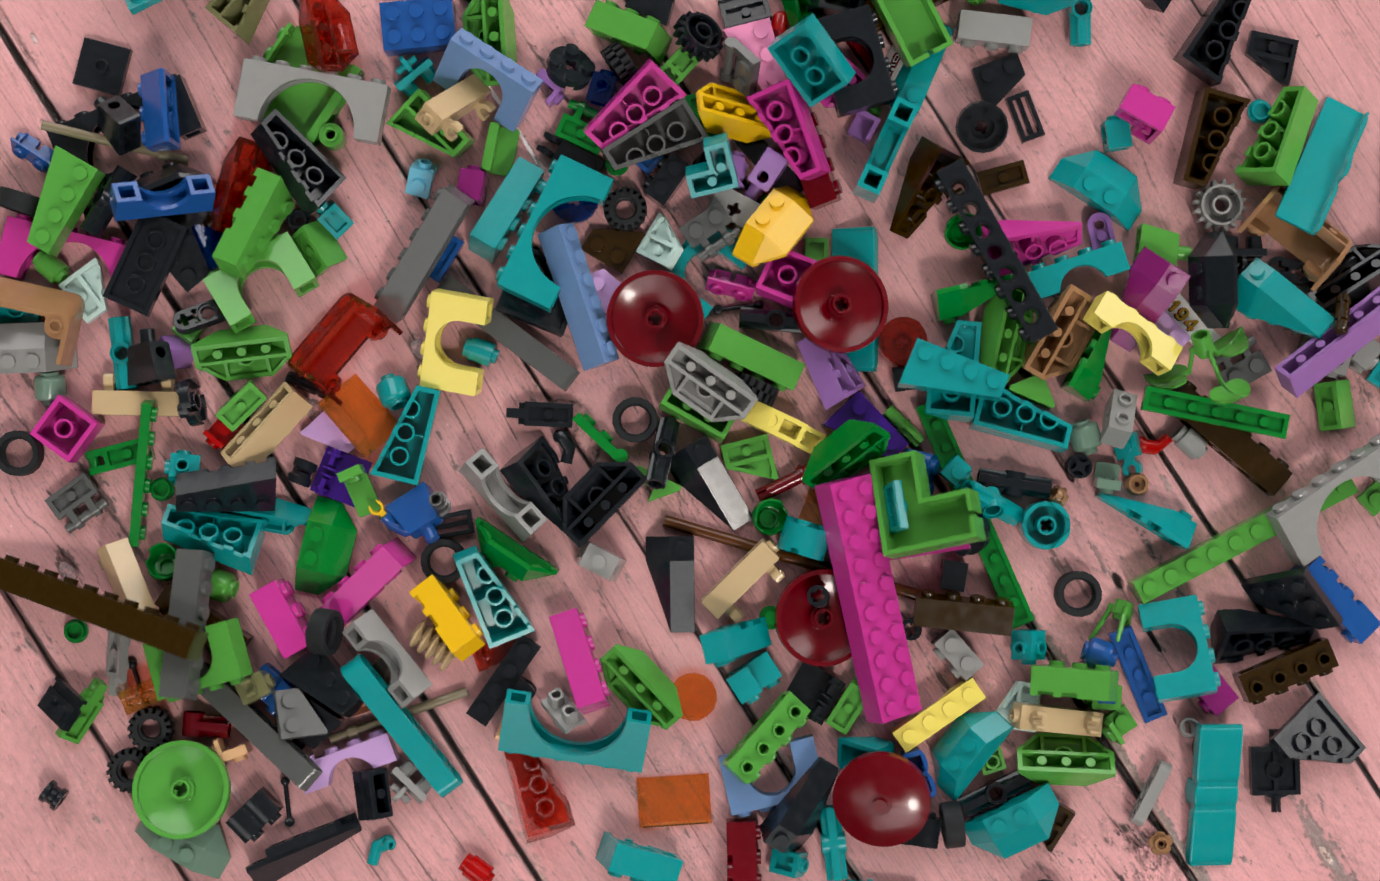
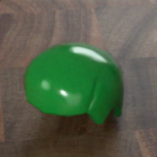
(954, 236)
(769, 516)
(161, 561)

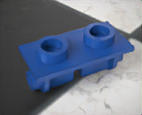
(26, 148)

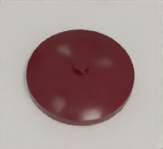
(840, 304)
(652, 315)
(810, 632)
(881, 799)

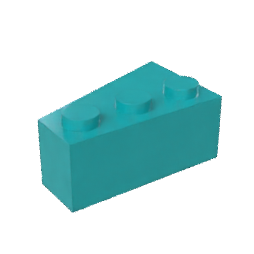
(734, 640)
(637, 861)

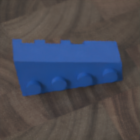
(1357, 619)

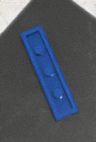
(1137, 674)

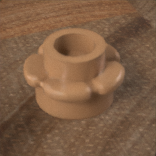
(1130, 484)
(1058, 495)
(1156, 838)

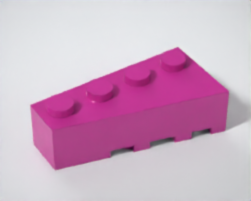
(792, 128)

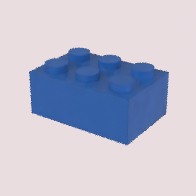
(417, 26)

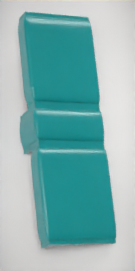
(1322, 166)
(862, 245)
(1213, 794)

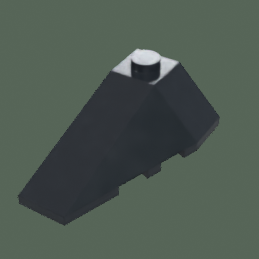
(1248, 632)

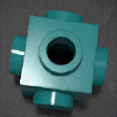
(181, 458)
(1028, 645)

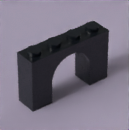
(877, 89)

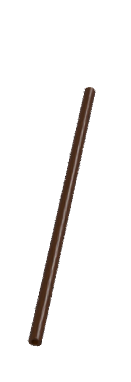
(747, 544)

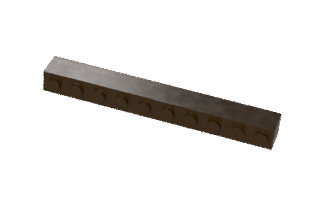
(102, 609)

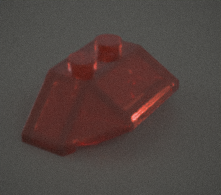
(327, 35)
(234, 178)

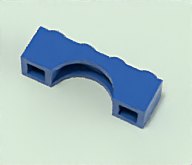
(191, 195)

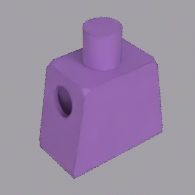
(772, 163)

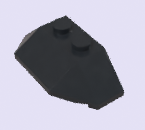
(167, 177)
(1355, 275)
(1213, 280)
(598, 498)

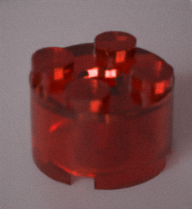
(900, 326)

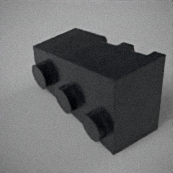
(323, 680)

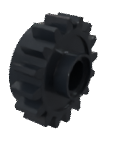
(698, 36)

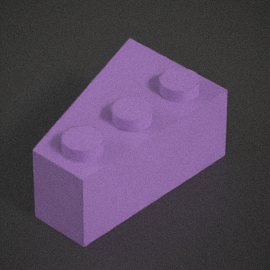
(831, 373)

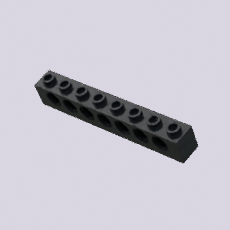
(959, 174)

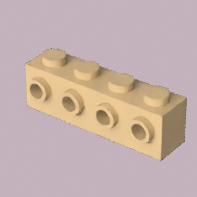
(267, 427)

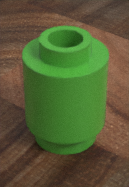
(335, 143)
(50, 267)

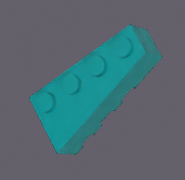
(505, 210)
(950, 373)
(1021, 422)
(408, 443)
(231, 537)

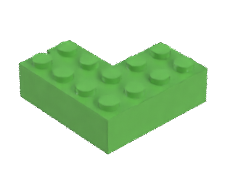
(913, 28)
(932, 520)

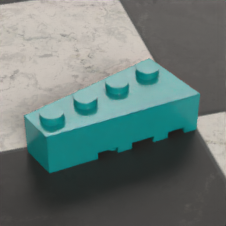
(492, 602)

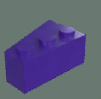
(862, 410)

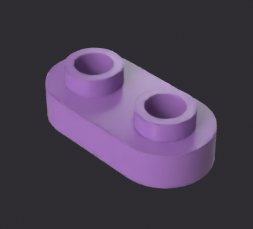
(1099, 236)

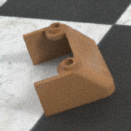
(1319, 252)
(61, 309)

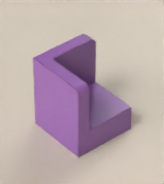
(863, 127)
(180, 351)

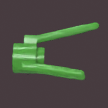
(1121, 611)

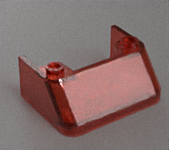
(337, 341)

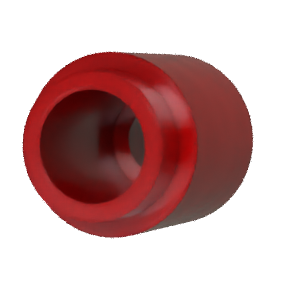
(476, 869)

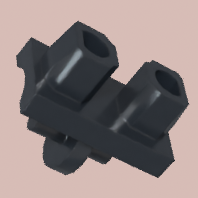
(1252, 250)

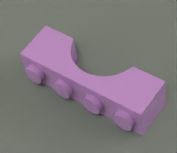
(376, 750)

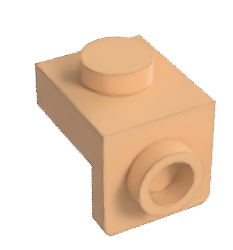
(236, 753)

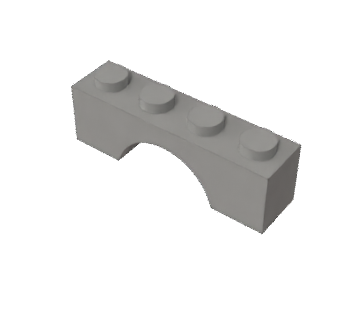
(517, 513)
(372, 635)

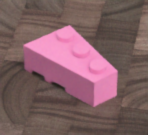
(757, 38)

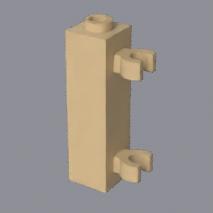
(454, 103)
(129, 402)
(124, 572)
(741, 578)
(1056, 719)

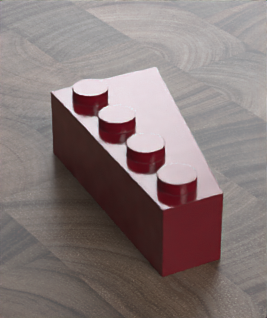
(742, 850)

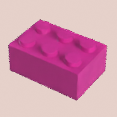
(282, 616)

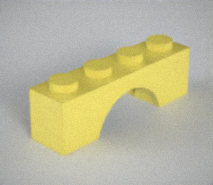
(1156, 348)
(939, 714)

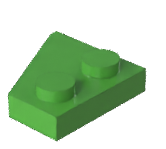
(750, 457)

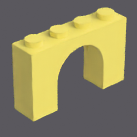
(436, 368)

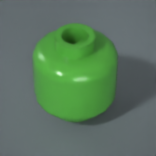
(224, 585)

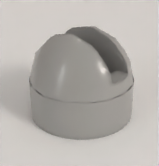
(1192, 727)

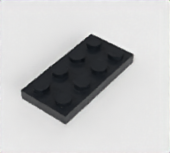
(146, 263)

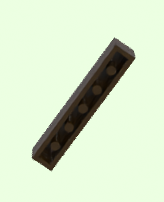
(1241, 451)

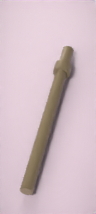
(163, 156)
(353, 731)

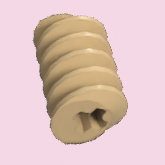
(431, 644)

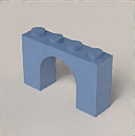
(516, 82)
(747, 798)

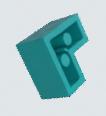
(717, 172)
(753, 676)

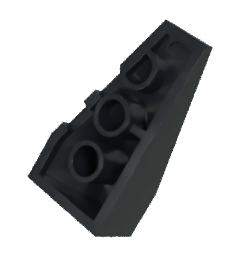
(704, 476)
(538, 479)
(672, 571)
(799, 811)

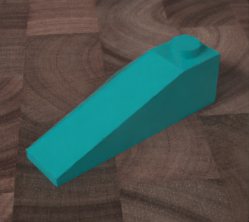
(1274, 299)
(965, 342)

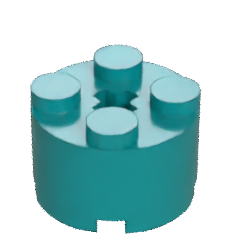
(1057, 525)
(803, 538)

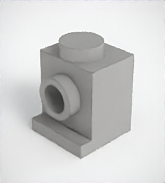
(1365, 358)

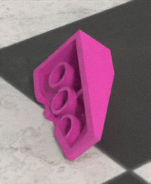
(1037, 239)

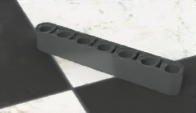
(521, 343)
(262, 734)

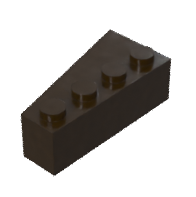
(1207, 134)

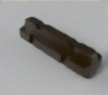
(1342, 313)

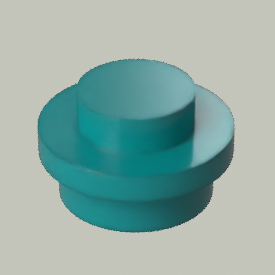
(1258, 111)

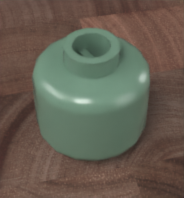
(48, 386)
(1085, 436)

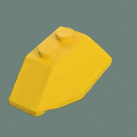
(729, 111)
(774, 227)

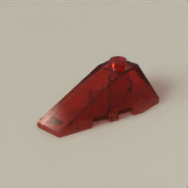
(538, 799)

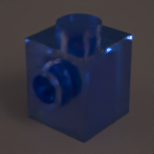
(601, 87)

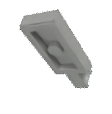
(117, 662)

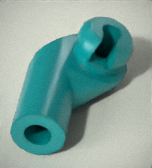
(379, 846)

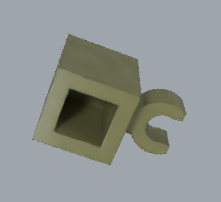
(255, 687)

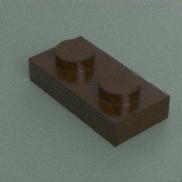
(1002, 178)

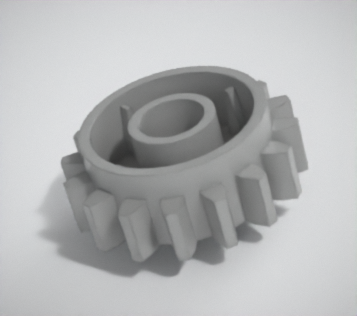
(1206, 206)

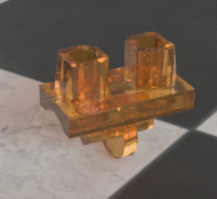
(138, 696)

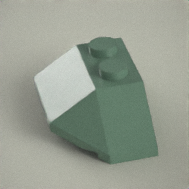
(201, 854)

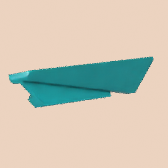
(283, 519)

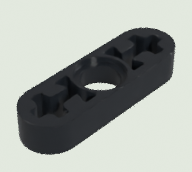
(203, 323)

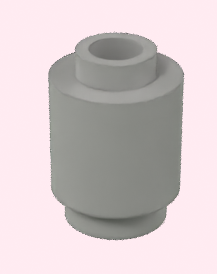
(1190, 442)

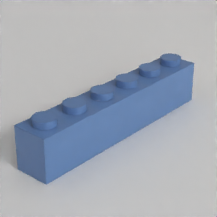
(578, 296)

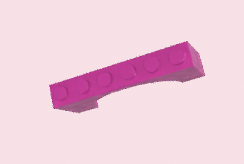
(17, 253)

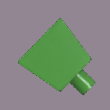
(1161, 242)

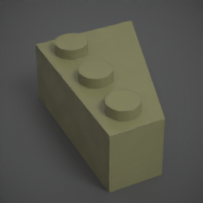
(239, 15)

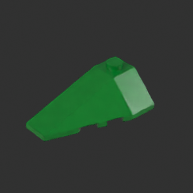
(958, 300)
(1088, 371)

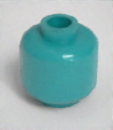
(393, 391)

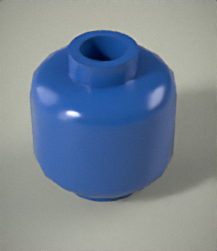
(1098, 653)

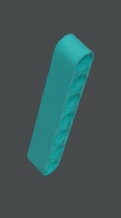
(401, 725)

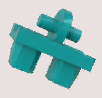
(406, 82)

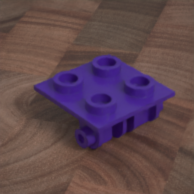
(326, 481)

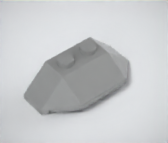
(29, 349)
(707, 385)

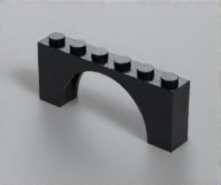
(189, 122)

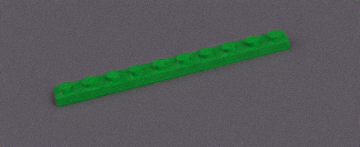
(993, 556)

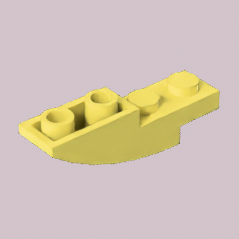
(783, 427)

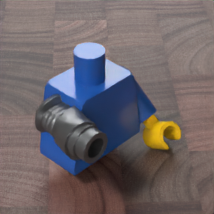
(415, 513)

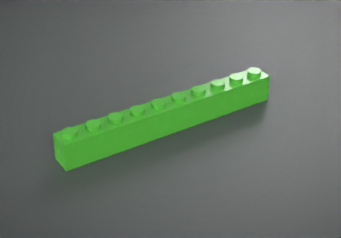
(1217, 550)

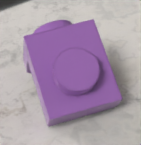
(557, 92)

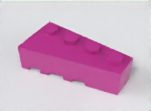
(633, 104)
(369, 579)
(579, 661)

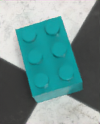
(811, 60)

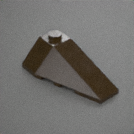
(918, 189)

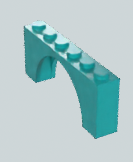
(567, 183)
(526, 735)

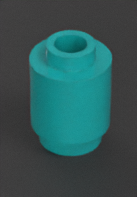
(480, 351)

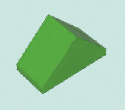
(1033, 390)

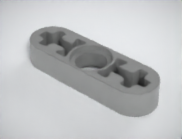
(1150, 792)

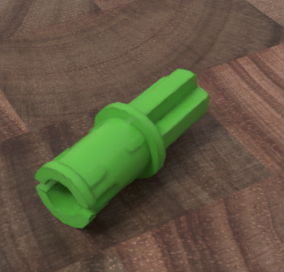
(903, 426)

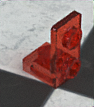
(489, 657)

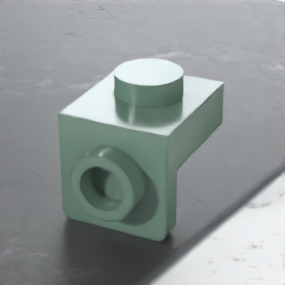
(1106, 477)

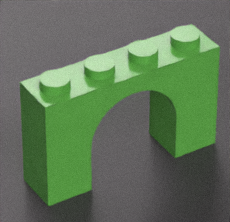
(279, 255)
(229, 658)

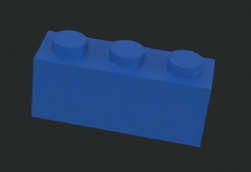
(159, 111)

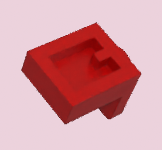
(220, 435)

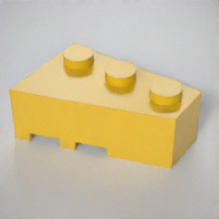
(449, 617)

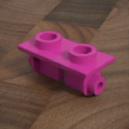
(741, 288)

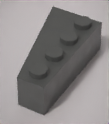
(660, 135)

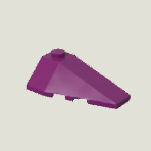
(1149, 290)

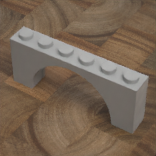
(263, 81)
(1297, 516)

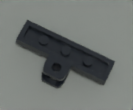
(506, 676)

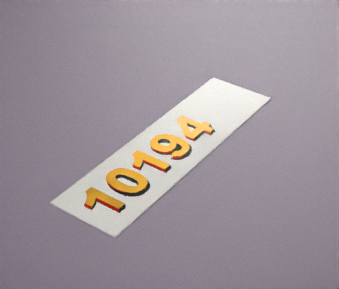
(1187, 318)

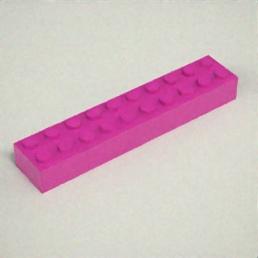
(868, 599)

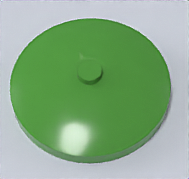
(181, 789)

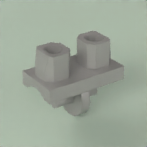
(562, 711)
(401, 776)

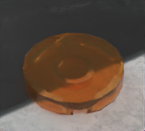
(696, 696)

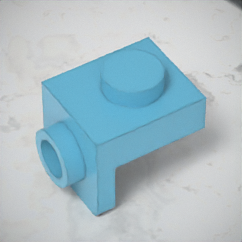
(421, 178)

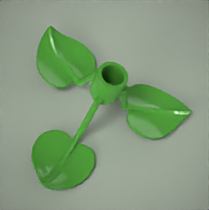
(1203, 347)

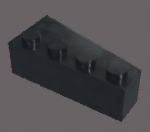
(1212, 39)

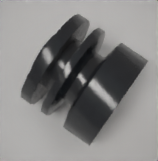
(994, 133)

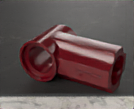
(199, 724)

